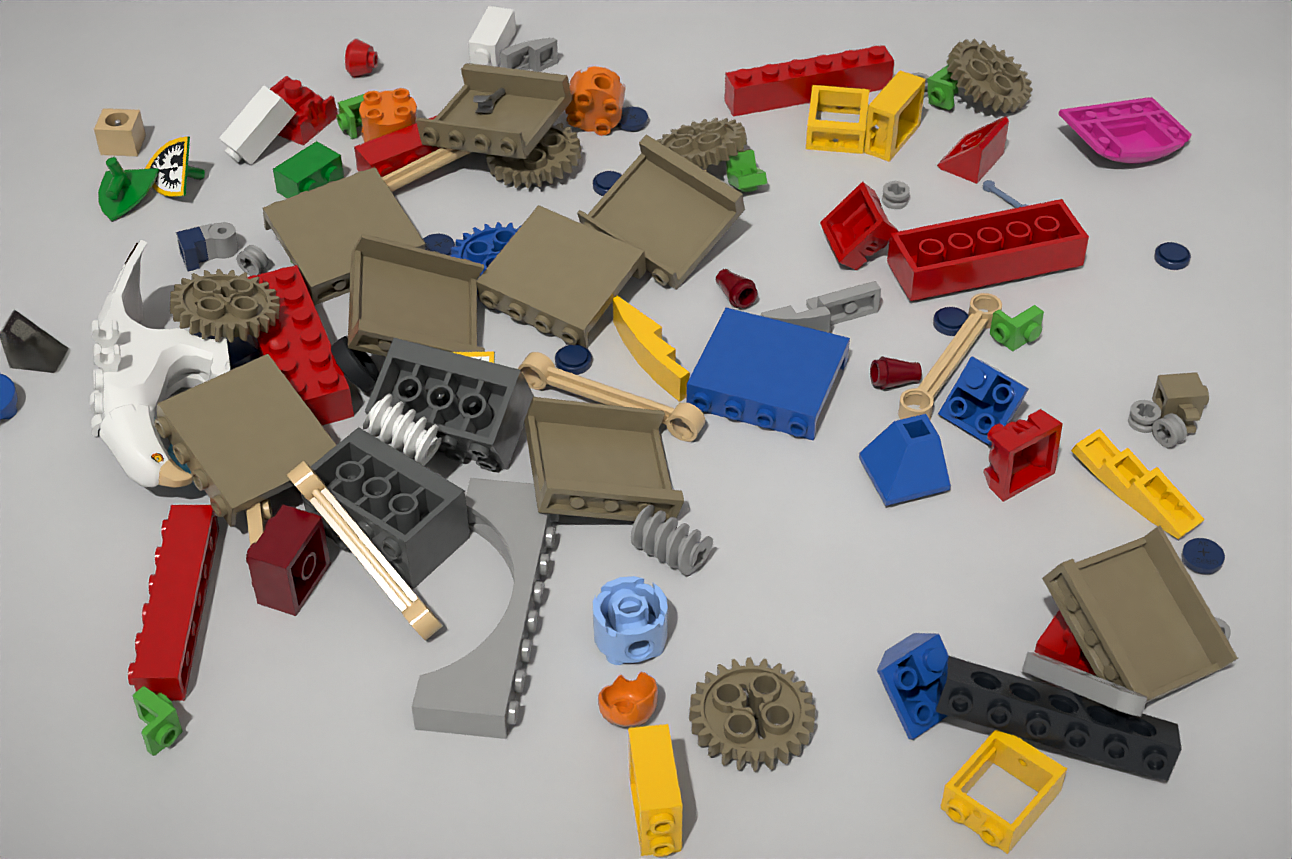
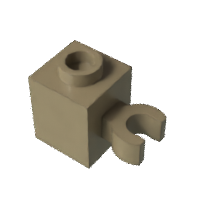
(1181, 395)

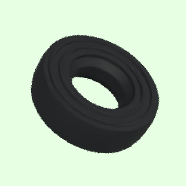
(355, 365)

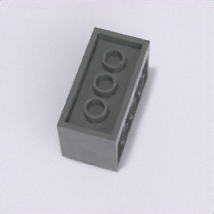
(469, 399)
(397, 502)

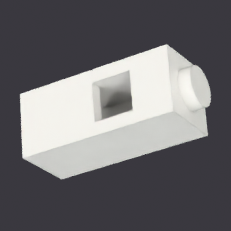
(491, 36)
(256, 126)

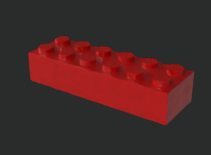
(986, 249)
(303, 348)

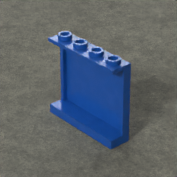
(767, 372)

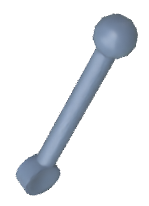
(989, 186)

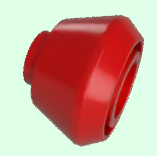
(360, 58)

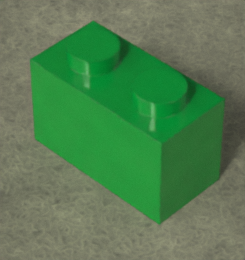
(308, 170)

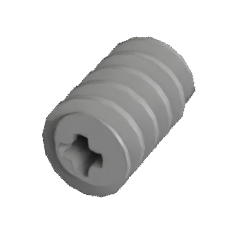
(669, 542)

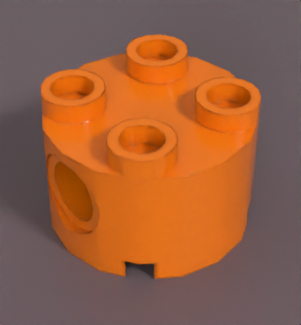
(595, 100)
(386, 112)

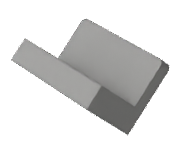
(849, 302)

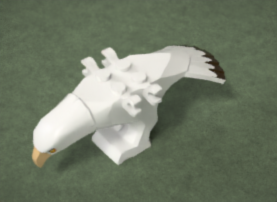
(137, 372)

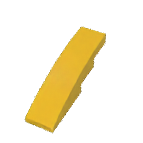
(645, 343)
(1133, 483)

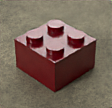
(288, 559)

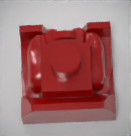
(311, 110)
(857, 227)
(1022, 453)

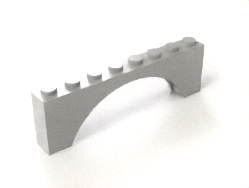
(480, 689)

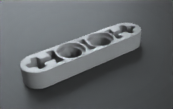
(1085, 684)

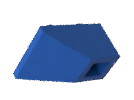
(982, 399)
(906, 461)
(911, 680)

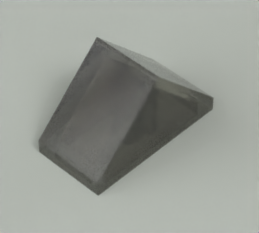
(30, 346)

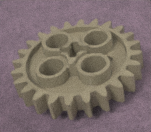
(989, 75)
(707, 141)
(549, 159)
(224, 305)
(783, 704)

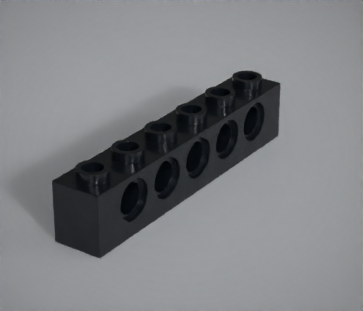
(1057, 718)

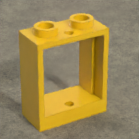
(897, 115)
(822, 132)
(1008, 753)
(655, 790)

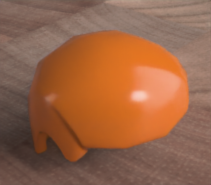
(629, 701)

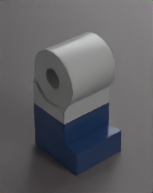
(206, 243)

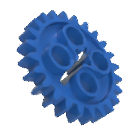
(483, 245)

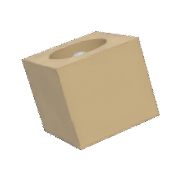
(119, 132)

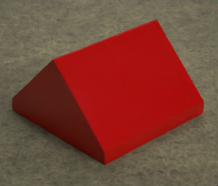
(977, 151)

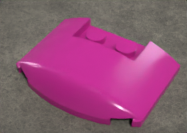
(1128, 129)

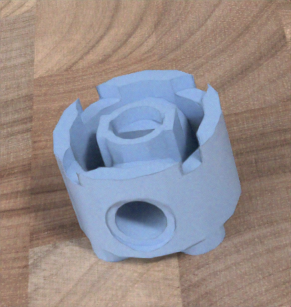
(630, 620)

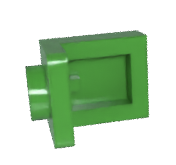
(942, 89)
(349, 115)
(743, 171)
(1017, 330)
(161, 720)

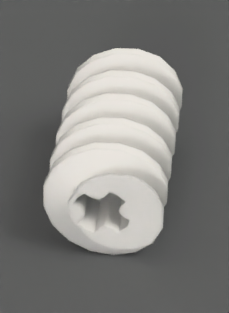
(401, 430)

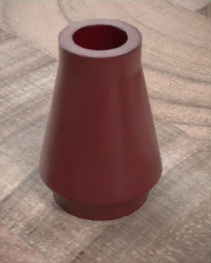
(738, 289)
(894, 372)

